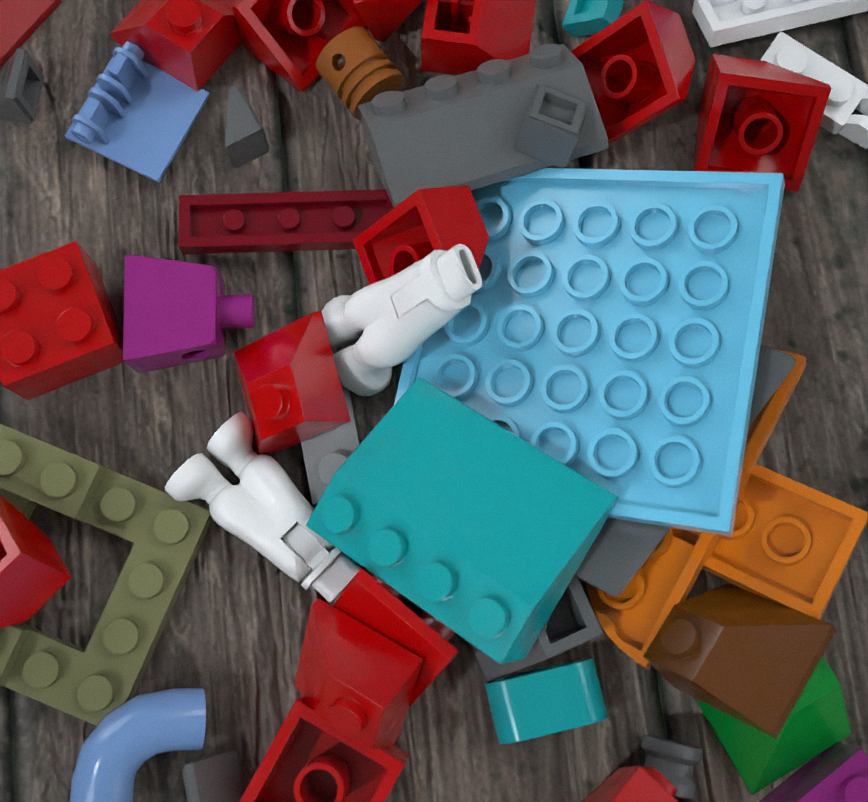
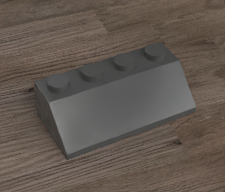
(468, 123)

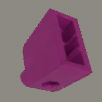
(178, 313)

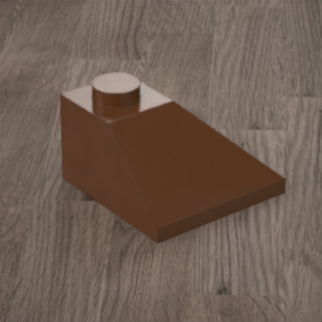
(740, 654)

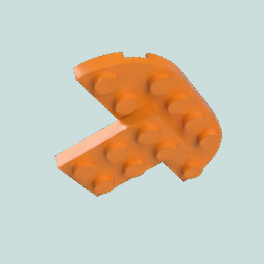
(783, 546)

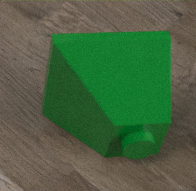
(812, 727)

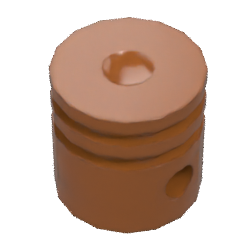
(363, 71)

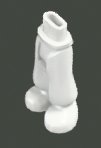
(397, 316)
(262, 508)

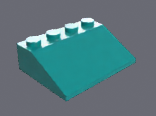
(463, 519)

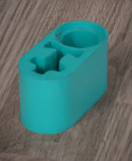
(546, 700)

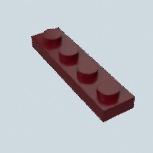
(277, 220)

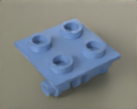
(136, 114)

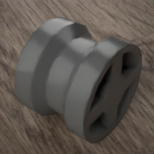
(674, 761)

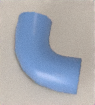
(132, 735)

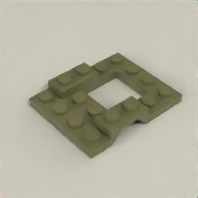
(164, 549)

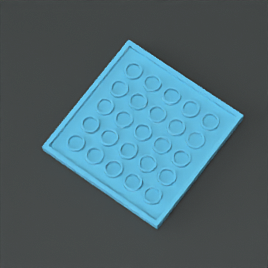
(620, 330)

